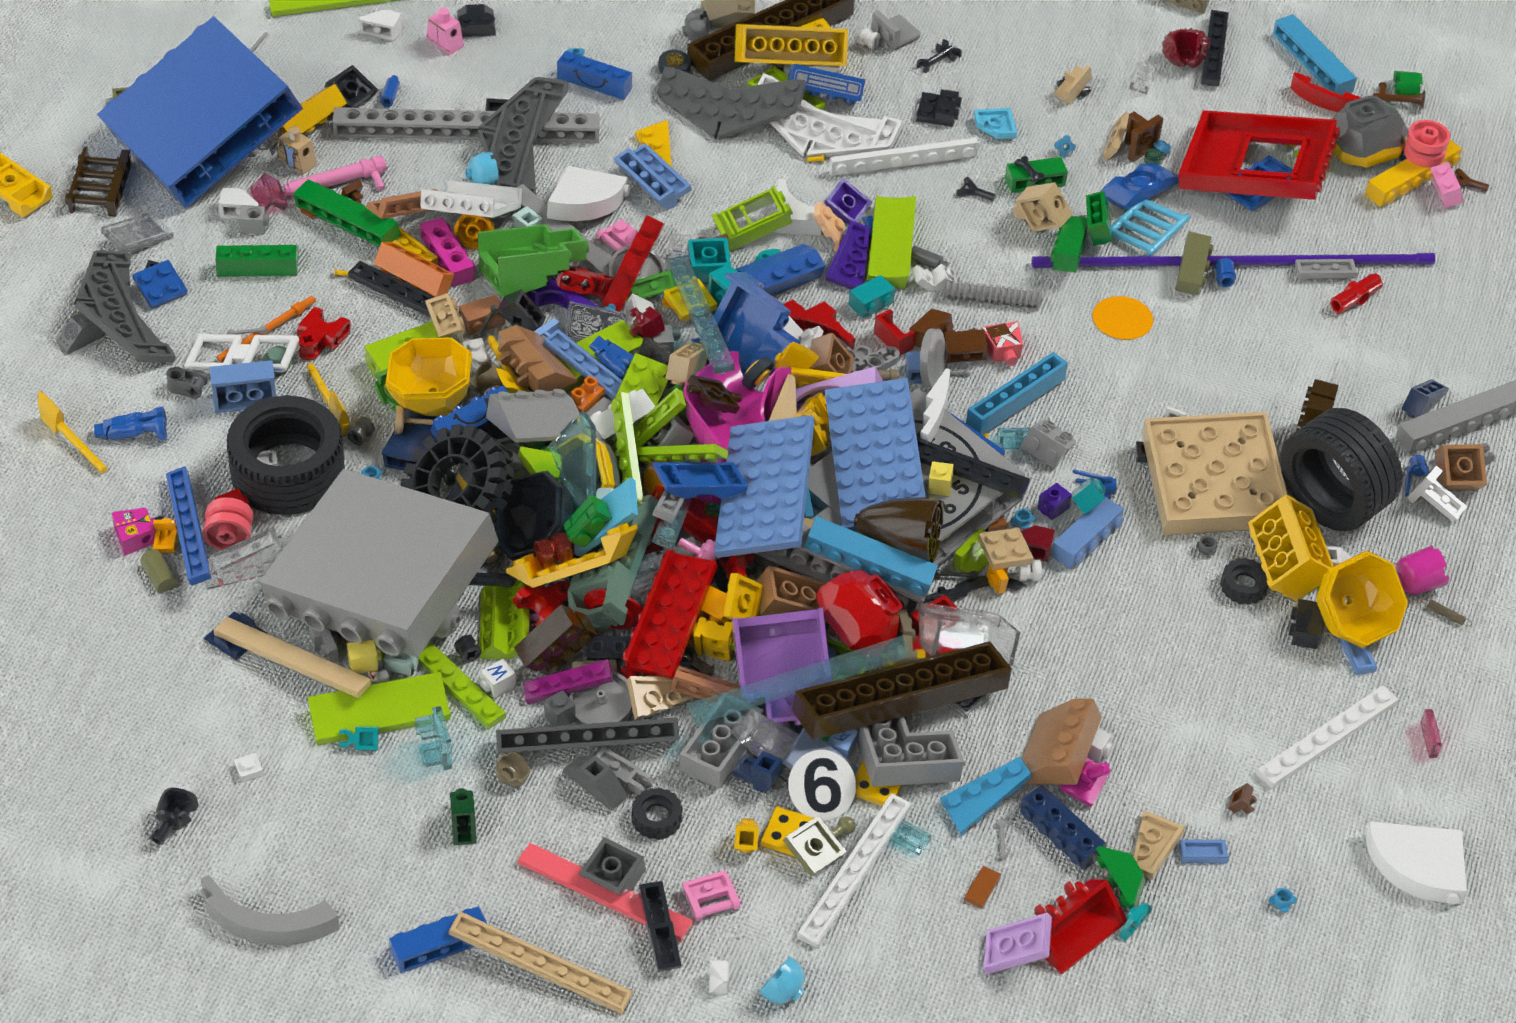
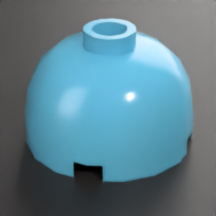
(482, 169)
(785, 983)

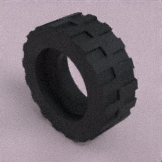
(1242, 594)
(651, 828)

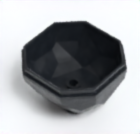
(533, 512)

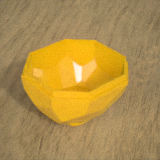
(429, 375)
(1373, 599)

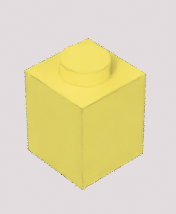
(940, 478)
(363, 656)

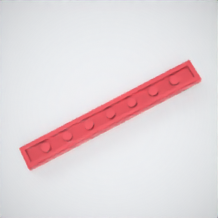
(568, 875)

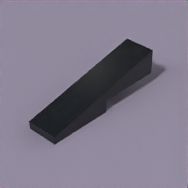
(659, 926)

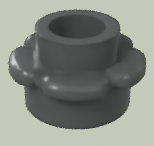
(1207, 545)

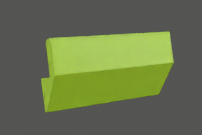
(501, 622)

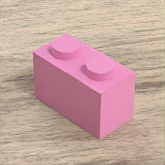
(1446, 185)

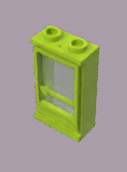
(753, 218)

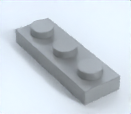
(1325, 268)

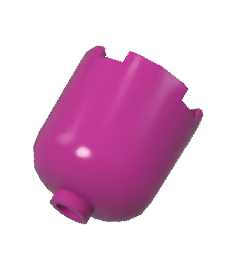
(1422, 571)

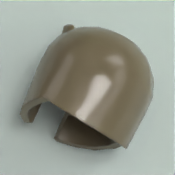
(485, 377)

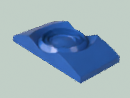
(1139, 185)
(701, 478)

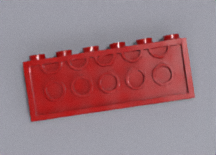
(669, 614)

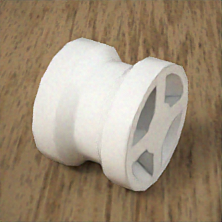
(869, 38)

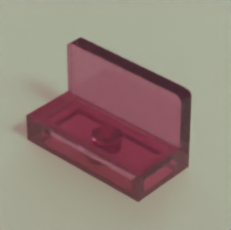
(268, 192)

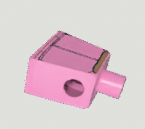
(445, 31)

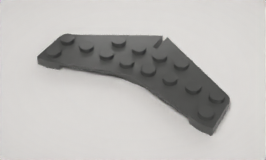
(732, 109)
(516, 125)
(108, 304)

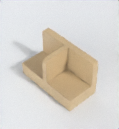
(1073, 83)

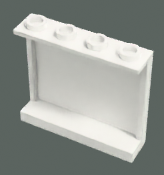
(472, 199)

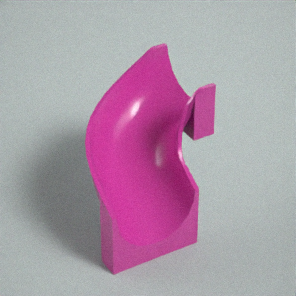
(715, 426)

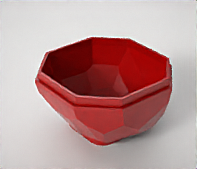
(860, 609)

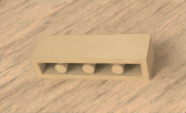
(686, 362)

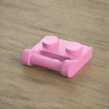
(620, 232)
(708, 889)

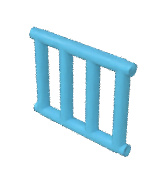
(1160, 239)

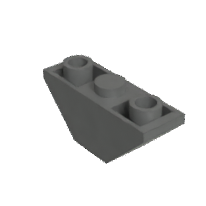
(597, 780)

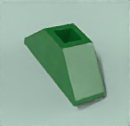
(1123, 874)

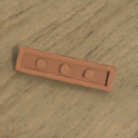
(397, 205)
(699, 684)

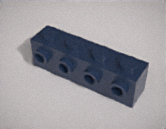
(1061, 826)

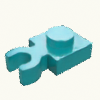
(364, 737)

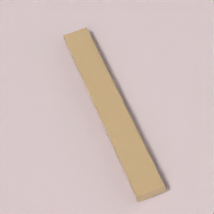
(292, 657)
(541, 962)

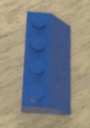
(786, 269)

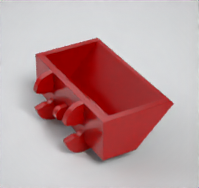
(1081, 921)

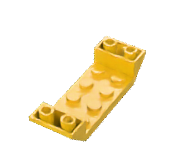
(615, 546)

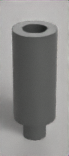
(927, 258)

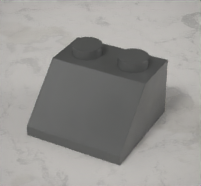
(614, 867)

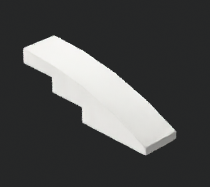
(935, 406)

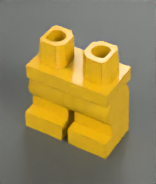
(712, 639)

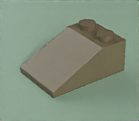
(726, 12)

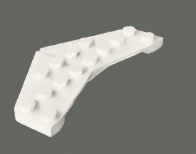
(834, 133)

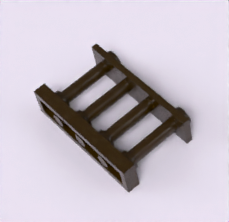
(114, 189)

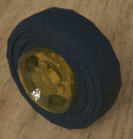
(676, 59)

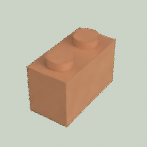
(476, 312)

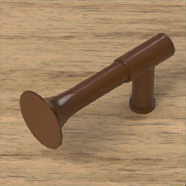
(1419, 99)

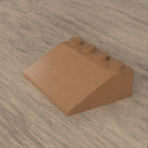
(1062, 742)

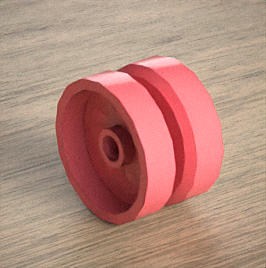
(1426, 143)
(227, 522)

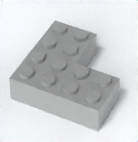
(908, 758)

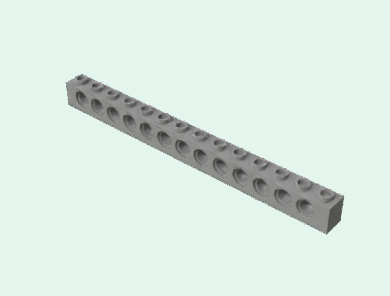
(452, 124)

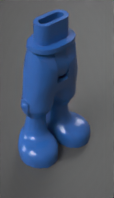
(612, 356)
(133, 425)

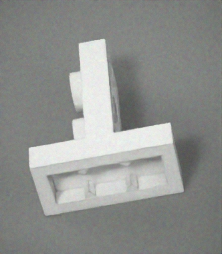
(1438, 495)

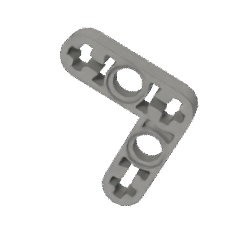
(879, 356)

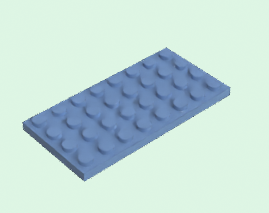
(873, 445)
(776, 469)

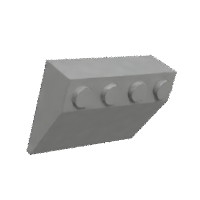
(531, 414)

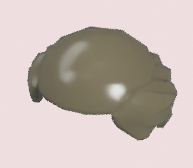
(512, 769)

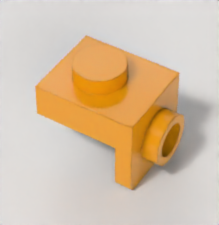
(166, 535)
(998, 579)

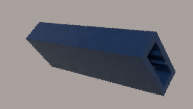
(400, 447)

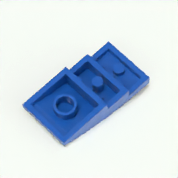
(1255, 201)

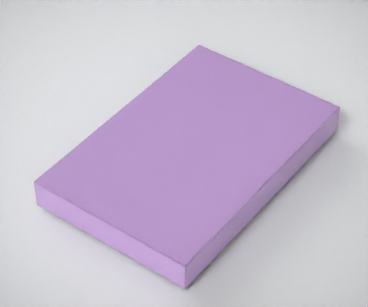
(1017, 943)

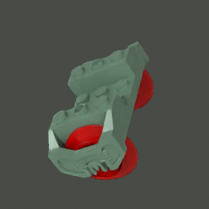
(605, 590)

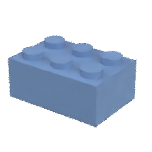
(241, 385)

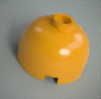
(468, 227)

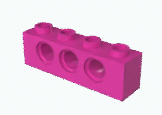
(446, 246)

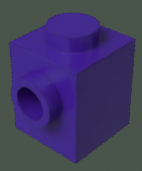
(1054, 501)

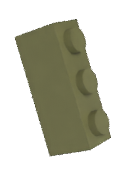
(1194, 263)

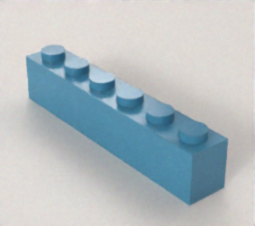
(1314, 55)
(1017, 393)
(870, 556)

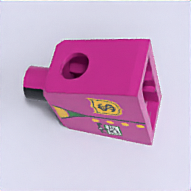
(134, 529)

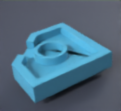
(996, 122)

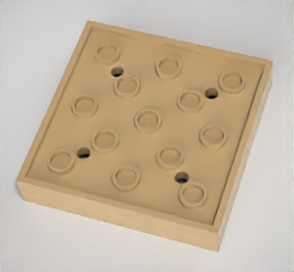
(1212, 470)

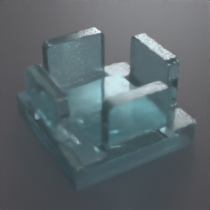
(434, 727)

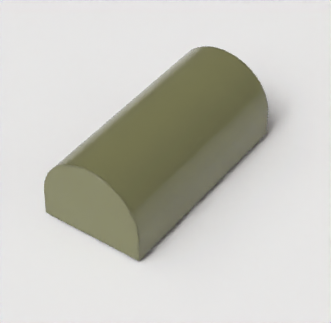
(158, 571)

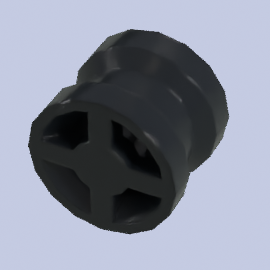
(467, 648)

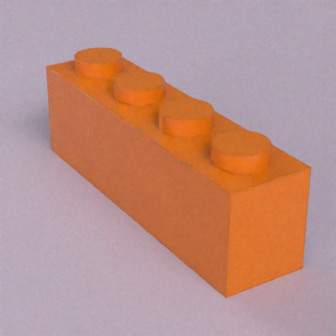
(413, 269)

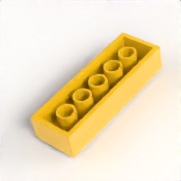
(791, 45)

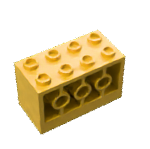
(1290, 547)

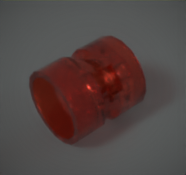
(551, 550)

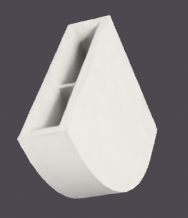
(586, 195)
(1420, 860)

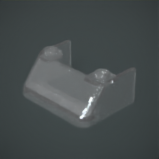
(965, 627)

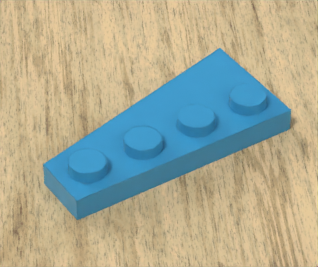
(976, 798)

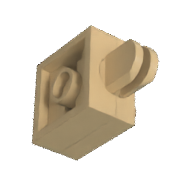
(1042, 207)

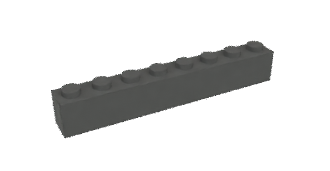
(587, 735)

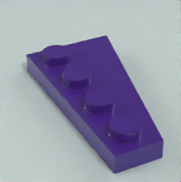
(849, 262)

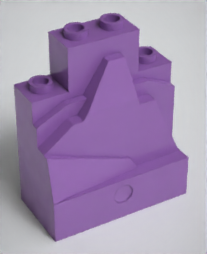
(775, 646)

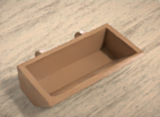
(533, 360)

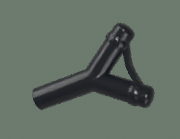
(974, 190)

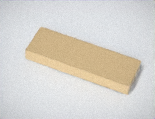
(1116, 136)

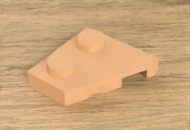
(829, 223)

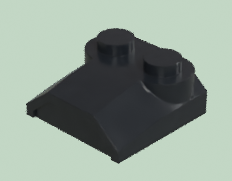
(476, 20)
(354, 87)

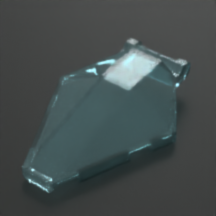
(576, 458)

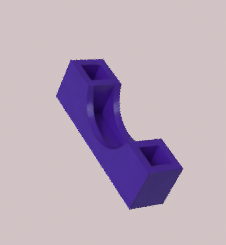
(555, 295)

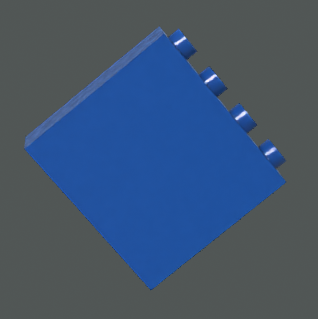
(200, 111)

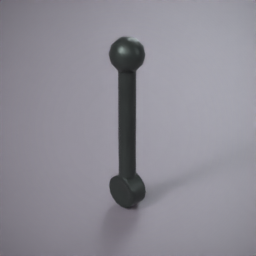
(493, 310)
(973, 574)

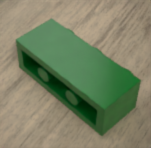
(1053, 170)
(1098, 218)

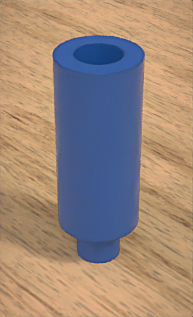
(390, 91)

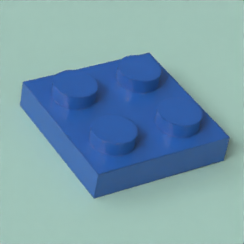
(160, 284)

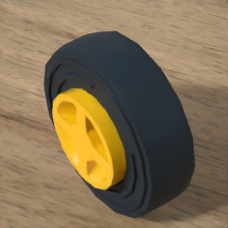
(757, 373)

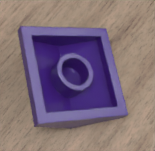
(847, 202)

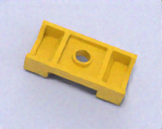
(24, 190)
(817, 408)

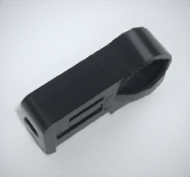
(696, 664)

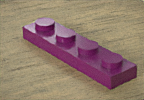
(568, 681)

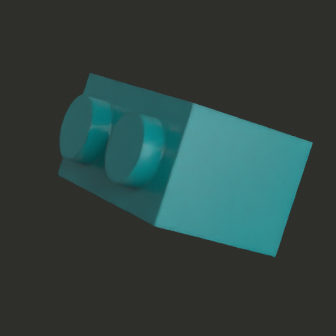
(871, 296)
(1089, 494)

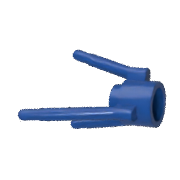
(1418, 467)
(1109, 482)

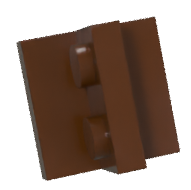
(1142, 134)

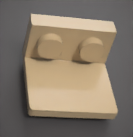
(444, 316)

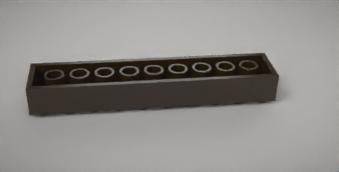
(715, 52)
(901, 690)

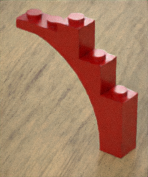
(633, 262)
(822, 316)
(705, 527)

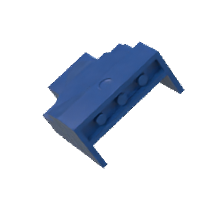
(752, 321)

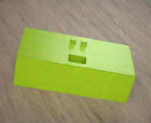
(378, 352)

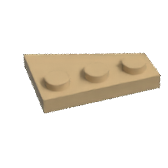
(653, 695)
(1155, 842)

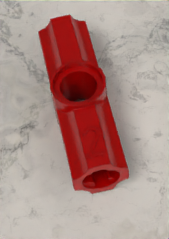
(1356, 293)

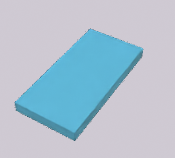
(622, 507)

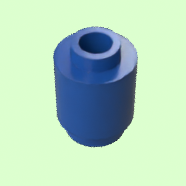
(1225, 272)

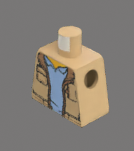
(296, 150)

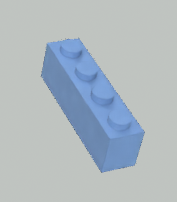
(1087, 533)

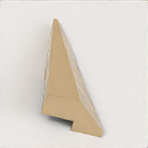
(786, 403)

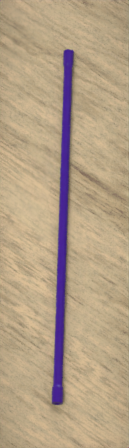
(1418, 258)

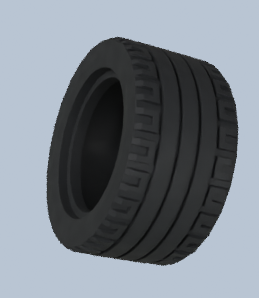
(280, 422)
(1362, 454)

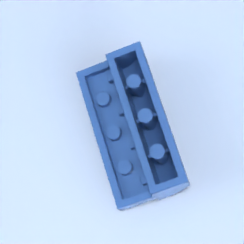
(653, 175)

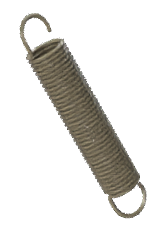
(1454, 616)

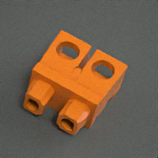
(587, 394)

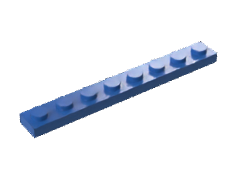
(188, 526)

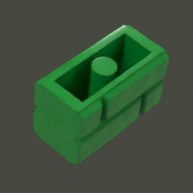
(587, 521)

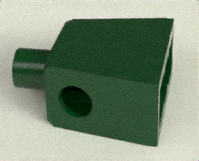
(463, 807)

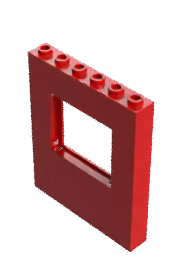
(1223, 141)

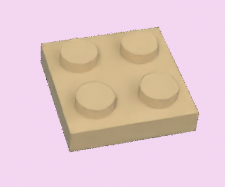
(1005, 548)

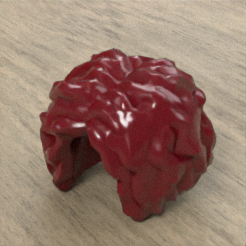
(1185, 47)

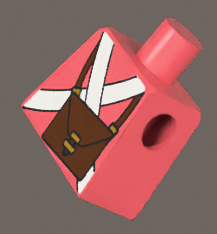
(1004, 342)

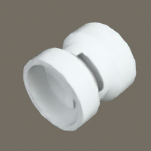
(1031, 571)

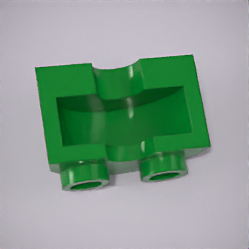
(1407, 82)

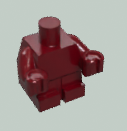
(646, 323)

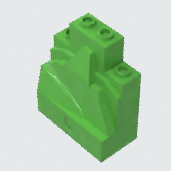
(527, 256)

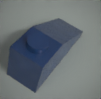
(1423, 398)

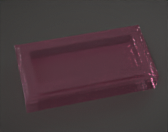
(1430, 733)

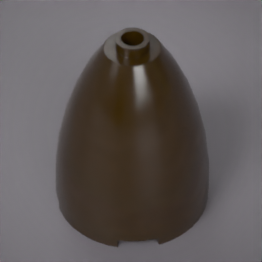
(905, 524)

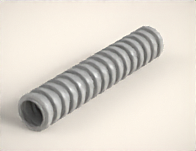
(993, 293)

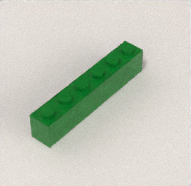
(345, 213)

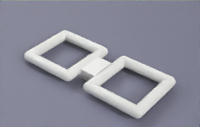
(240, 352)

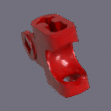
(592, 285)
(317, 335)
(542, 599)

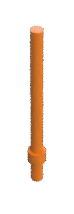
(296, 309)

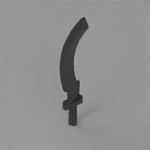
(964, 587)

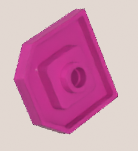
(1089, 783)

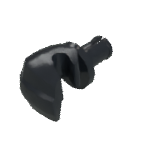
(173, 812)

